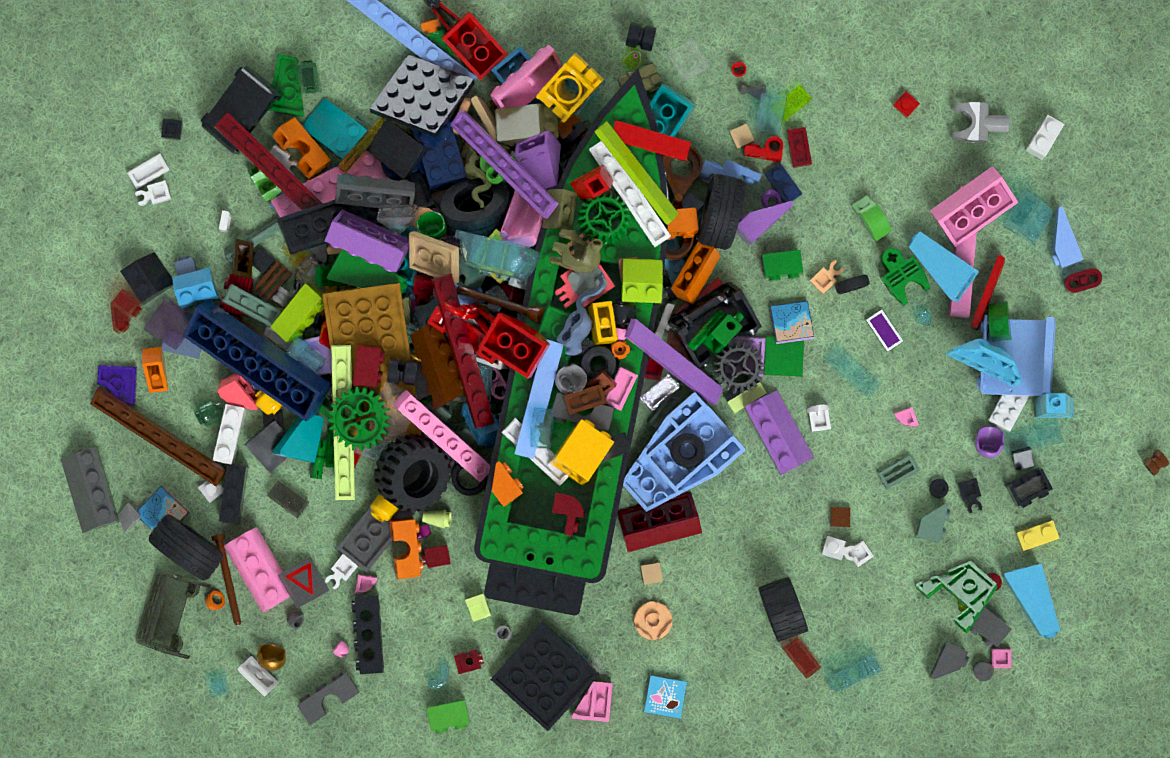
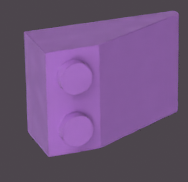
(757, 222)

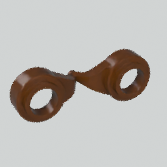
(679, 187)

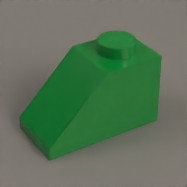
(999, 321)

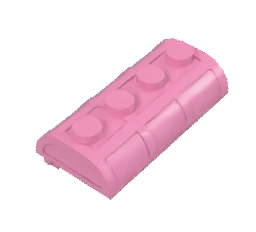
(528, 81)
(521, 222)
(258, 568)

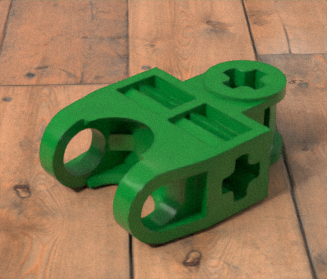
(897, 287)

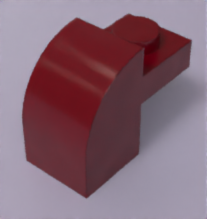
(568, 506)

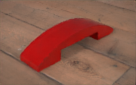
(475, 334)

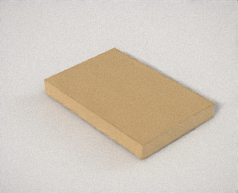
(487, 118)
(433, 256)

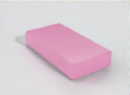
(625, 381)

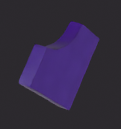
(120, 381)

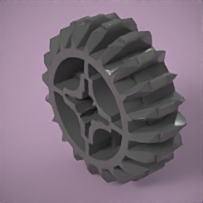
(731, 382)

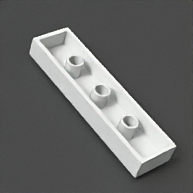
(1007, 411)

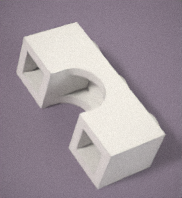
(228, 436)

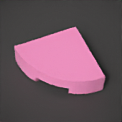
(907, 417)
(365, 583)

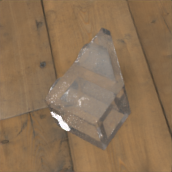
(304, 274)

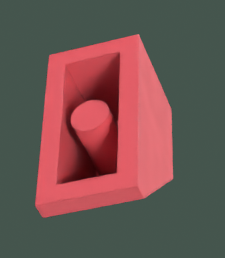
(237, 392)

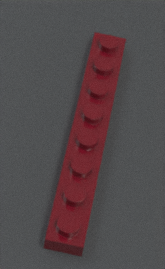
(266, 163)
(463, 353)

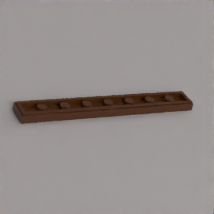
(158, 436)

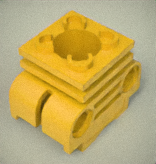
(556, 91)

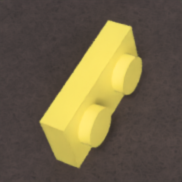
(1037, 535)

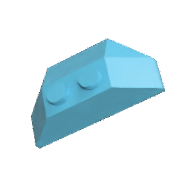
(988, 359)

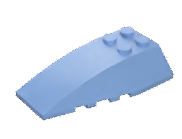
(658, 478)

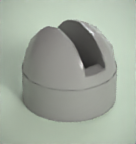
(500, 632)

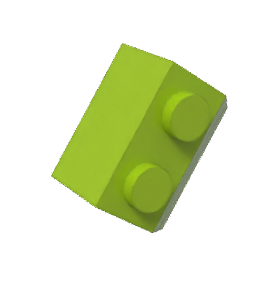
(642, 280)

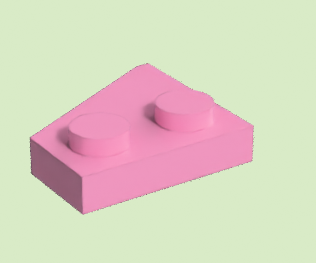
(595, 703)

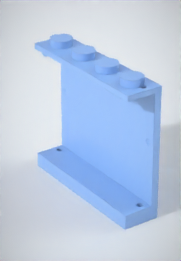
(1033, 353)

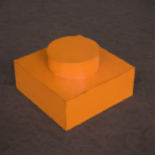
(430, 25)

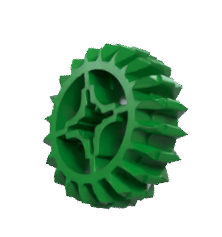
(598, 222)

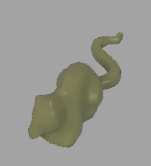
(474, 171)

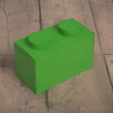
(448, 716)

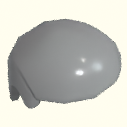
(570, 379)

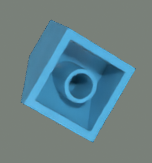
(195, 288)

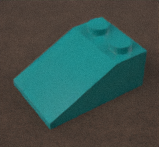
(671, 110)
(334, 129)

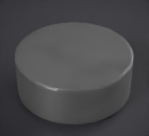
(984, 671)

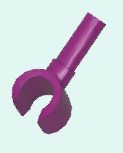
(424, 531)

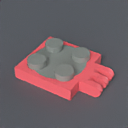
(578, 283)

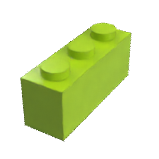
(299, 313)

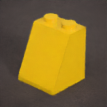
(582, 451)

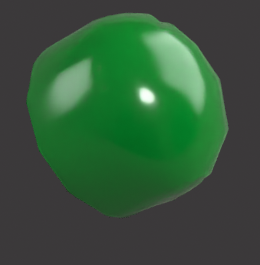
(431, 225)

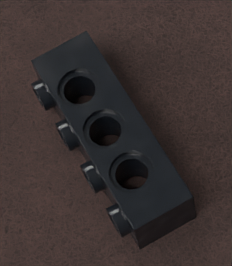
(376, 664)

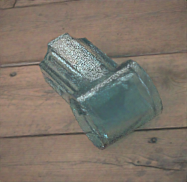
(301, 351)

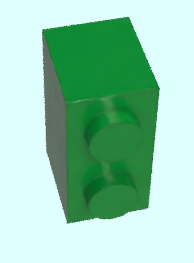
(782, 264)

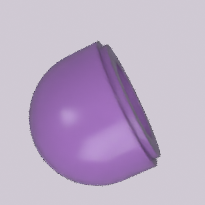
(769, 193)

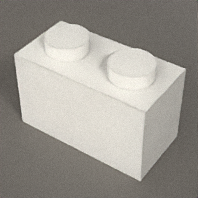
(1045, 137)

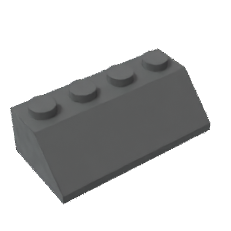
(373, 192)
(90, 489)

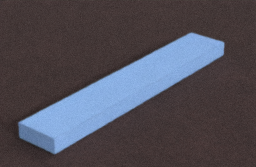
(539, 396)

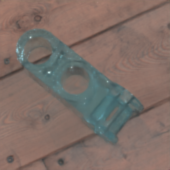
(866, 668)

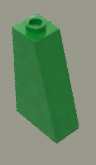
(359, 273)

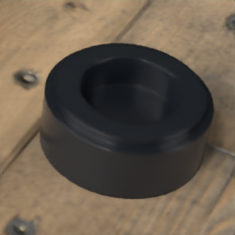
(938, 488)

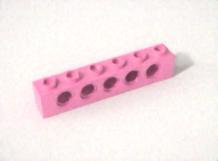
(442, 435)

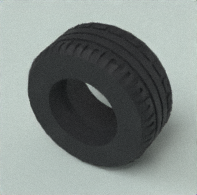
(721, 211)
(465, 214)
(186, 547)

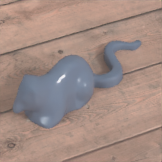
(578, 323)

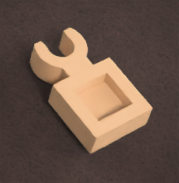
(825, 279)

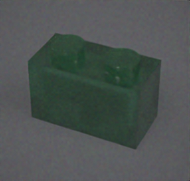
(309, 77)

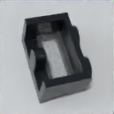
(1029, 487)

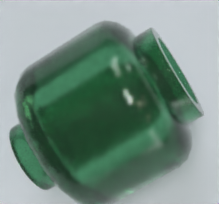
(208, 412)

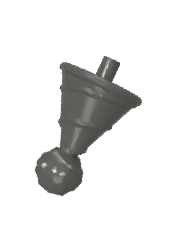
(755, 91)

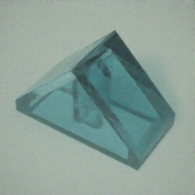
(542, 428)

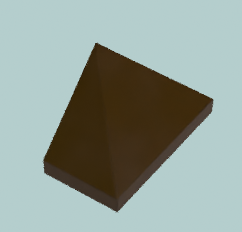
(242, 258)

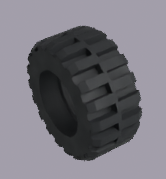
(427, 486)

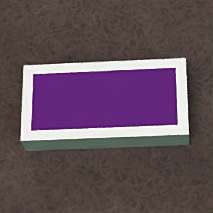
(884, 330)

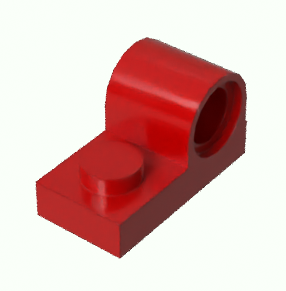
(755, 151)

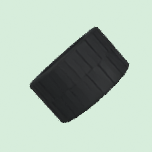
(783, 609)

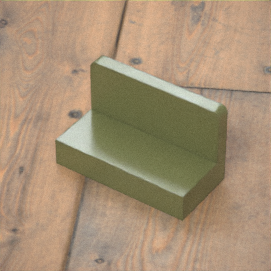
(563, 214)

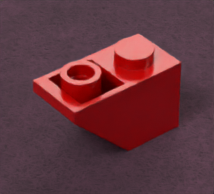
(592, 183)

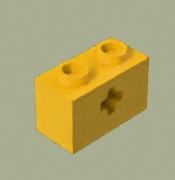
(603, 323)

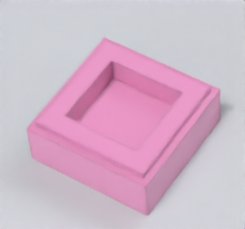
(1001, 658)

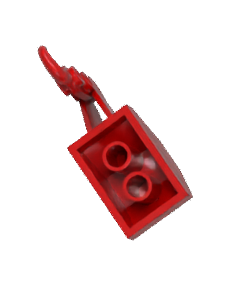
(506, 338)

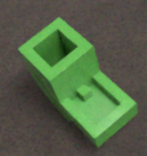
(265, 186)
(872, 217)

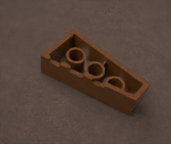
(437, 365)

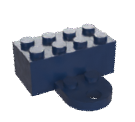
(441, 162)

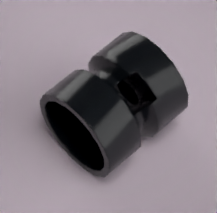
(641, 36)
(409, 370)

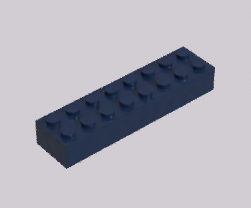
(256, 360)

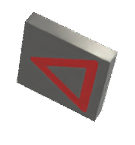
(303, 582)

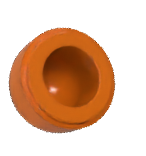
(210, 604)

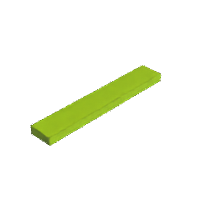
(636, 173)

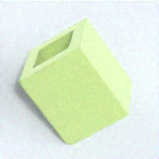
(478, 607)

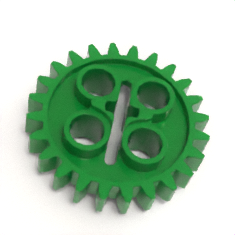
(365, 435)

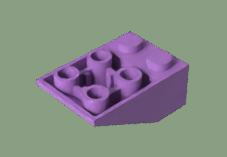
(540, 158)

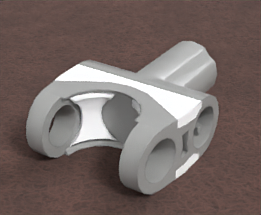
(980, 122)

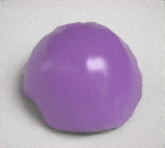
(989, 441)

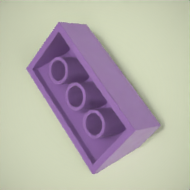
(368, 241)
(778, 432)

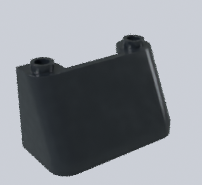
(245, 100)
(691, 319)

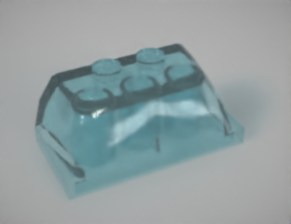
(497, 256)

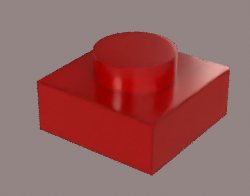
(906, 104)

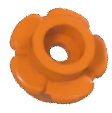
(625, 349)

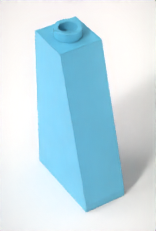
(946, 268)
(1054, 406)
(1033, 596)

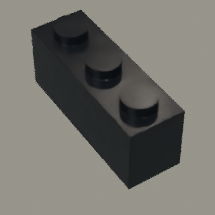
(233, 494)

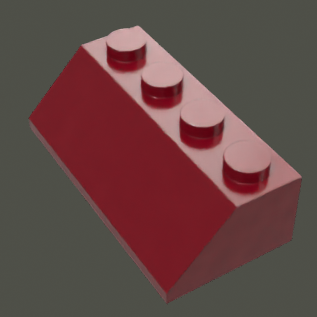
(662, 524)

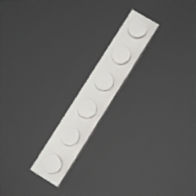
(631, 195)

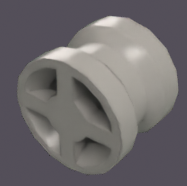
(283, 297)

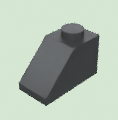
(949, 660)

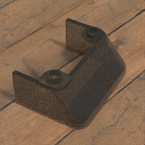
(164, 612)

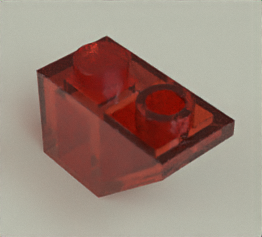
(123, 309)

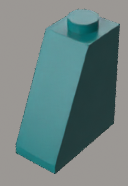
(301, 440)

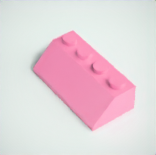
(974, 206)

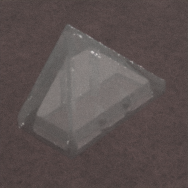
(397, 216)

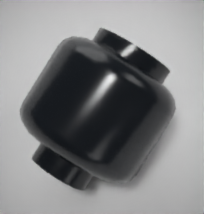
(623, 312)

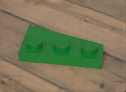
(287, 81)

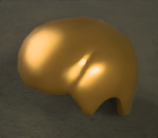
(267, 653)

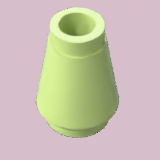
(438, 518)

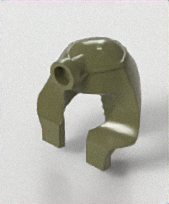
(585, 257)

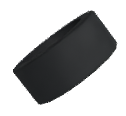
(468, 492)

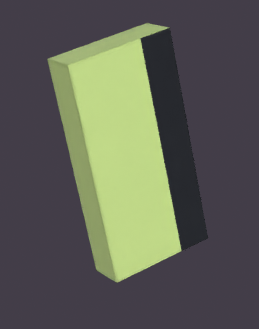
(739, 401)

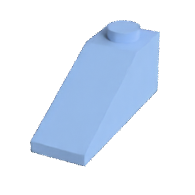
(1065, 246)

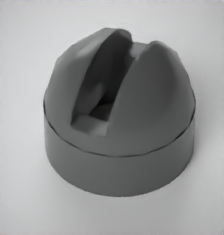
(295, 620)

